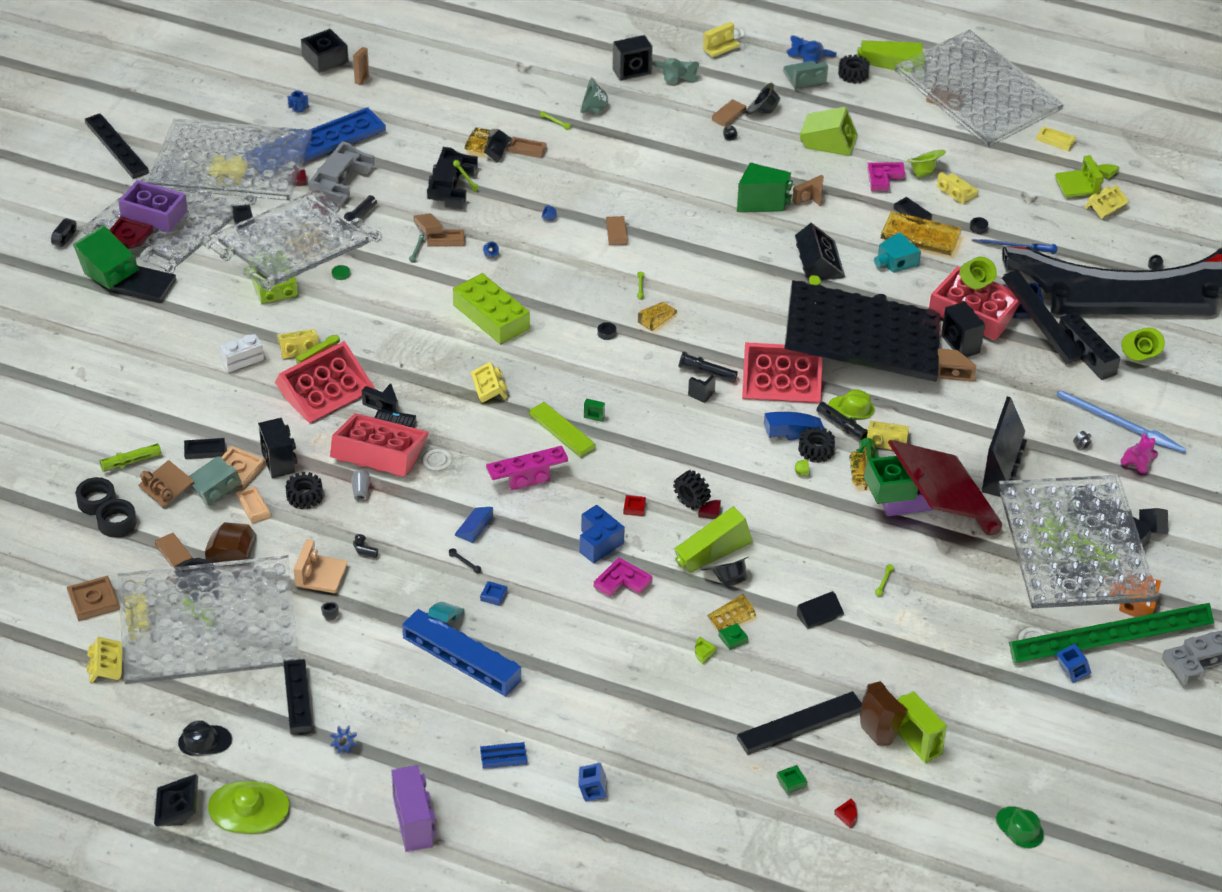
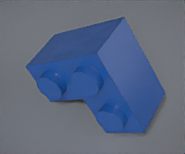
(600, 534)

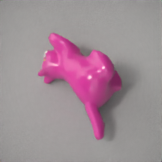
(1140, 454)

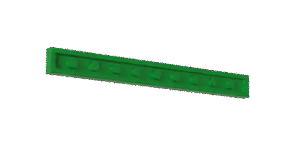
(1112, 632)

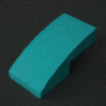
(445, 611)

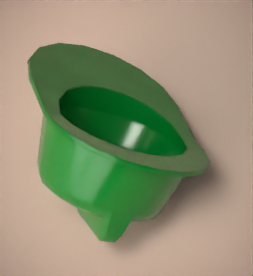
(1020, 826)

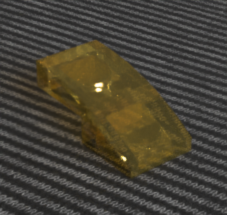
(477, 140)

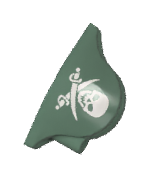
(594, 99)

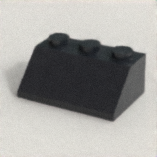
(819, 253)

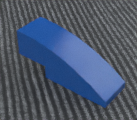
(789, 424)

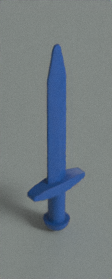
(1037, 247)

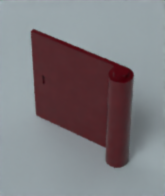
(946, 484)

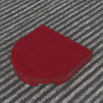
(131, 232)

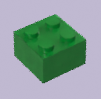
(889, 480)

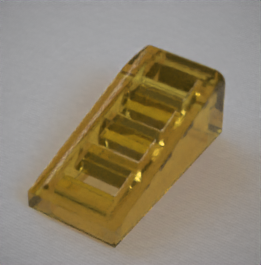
(649, 319)
(734, 605)

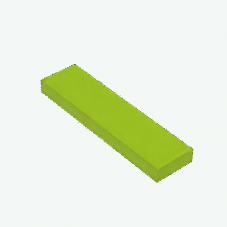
(562, 429)

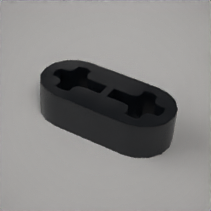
(63, 232)

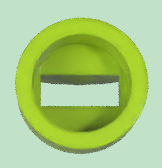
(802, 467)

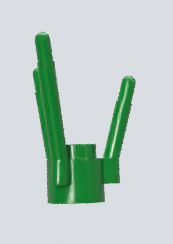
(869, 444)

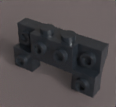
(445, 178)

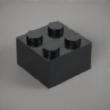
(324, 50)
(632, 57)
(963, 329)
(277, 447)

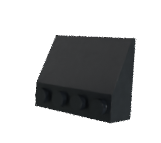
(1004, 449)

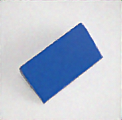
(475, 523)

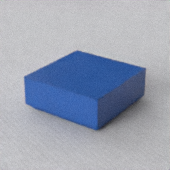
(493, 593)

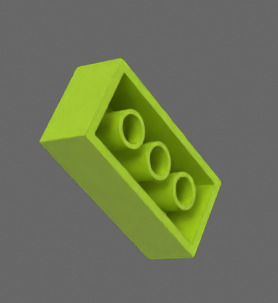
(491, 308)

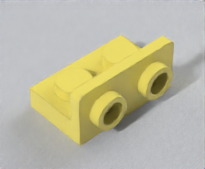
(719, 40)
(956, 187)
(1108, 201)
(297, 343)
(489, 382)
(883, 432)
(105, 659)

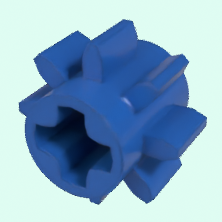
(297, 101)
(346, 746)

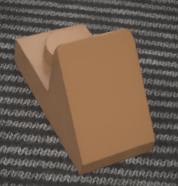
(808, 190)

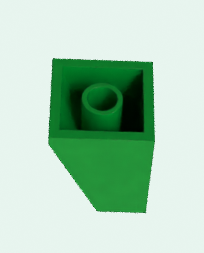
(764, 189)
(105, 257)

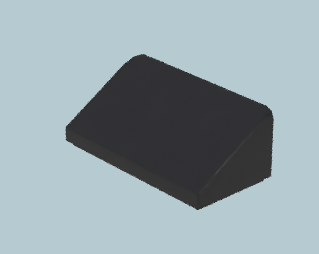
(819, 610)

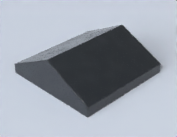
(176, 801)

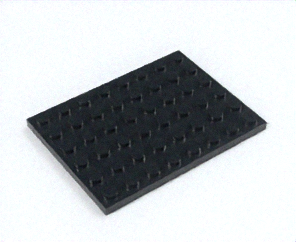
(863, 330)

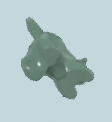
(675, 69)

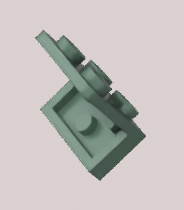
(807, 73)
(215, 480)

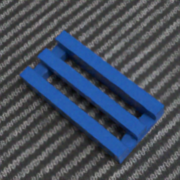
(502, 752)

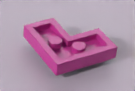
(882, 171)
(620, 574)

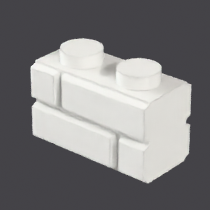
(241, 352)

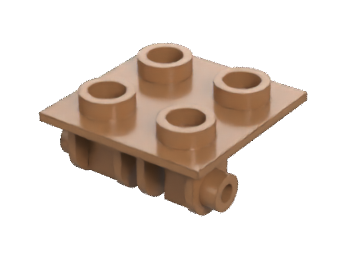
(165, 483)

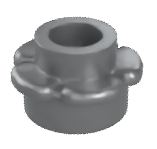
(1082, 440)

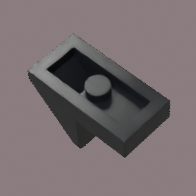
(496, 143)
(380, 400)

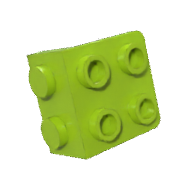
(1081, 182)

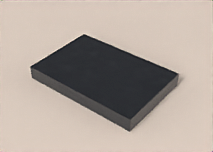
(146, 284)

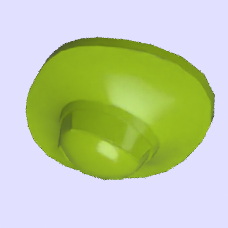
(248, 807)

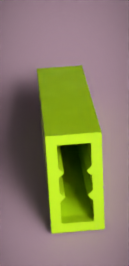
(888, 53)
(714, 541)

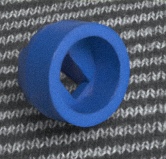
(549, 213)
(495, 249)

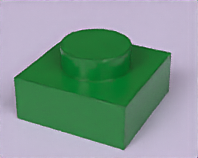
(594, 410)
(733, 636)
(792, 779)

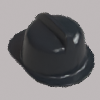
(765, 101)
(731, 572)
(203, 738)

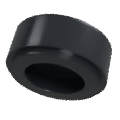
(979, 225)
(606, 331)

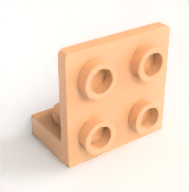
(318, 571)

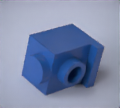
(1074, 663)
(592, 782)

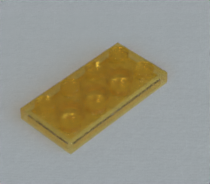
(922, 232)

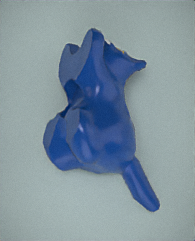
(809, 50)

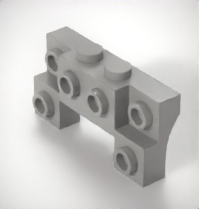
(337, 169)
(1195, 656)

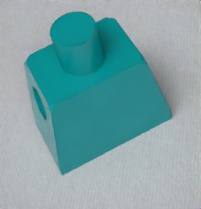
(897, 253)

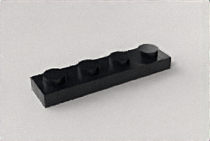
(297, 696)

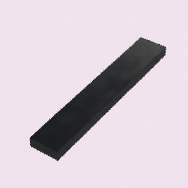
(116, 146)
(1042, 317)
(799, 722)

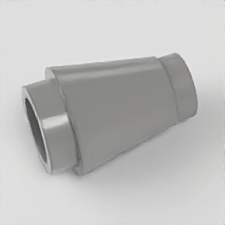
(360, 484)

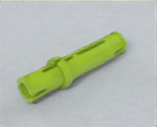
(123, 459)

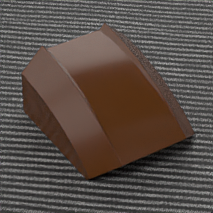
(230, 543)
(881, 714)

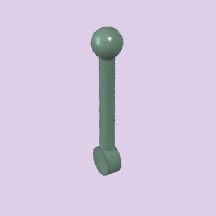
(412, 258)

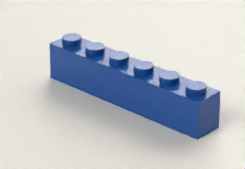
(462, 652)

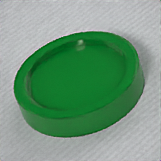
(340, 272)

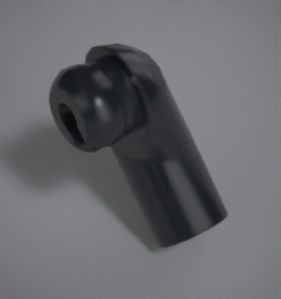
(362, 548)

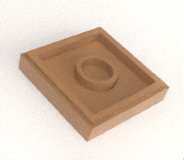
(93, 598)

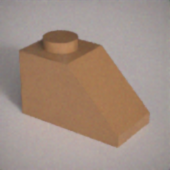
(955, 366)

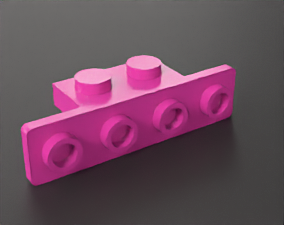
(527, 468)

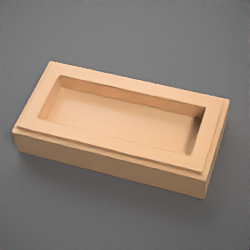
(253, 504)

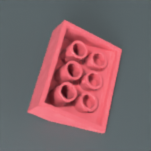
(992, 303)
(780, 374)
(323, 382)
(378, 444)

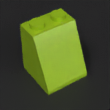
(829, 131)

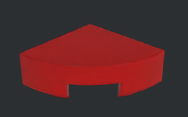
(847, 812)

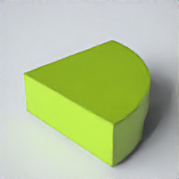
(1108, 170)
(704, 650)

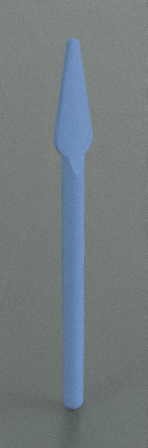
(1160, 439)

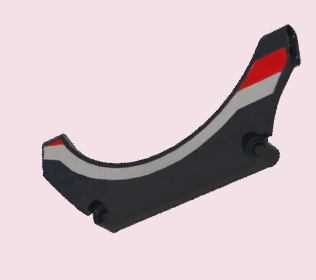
(1095, 290)

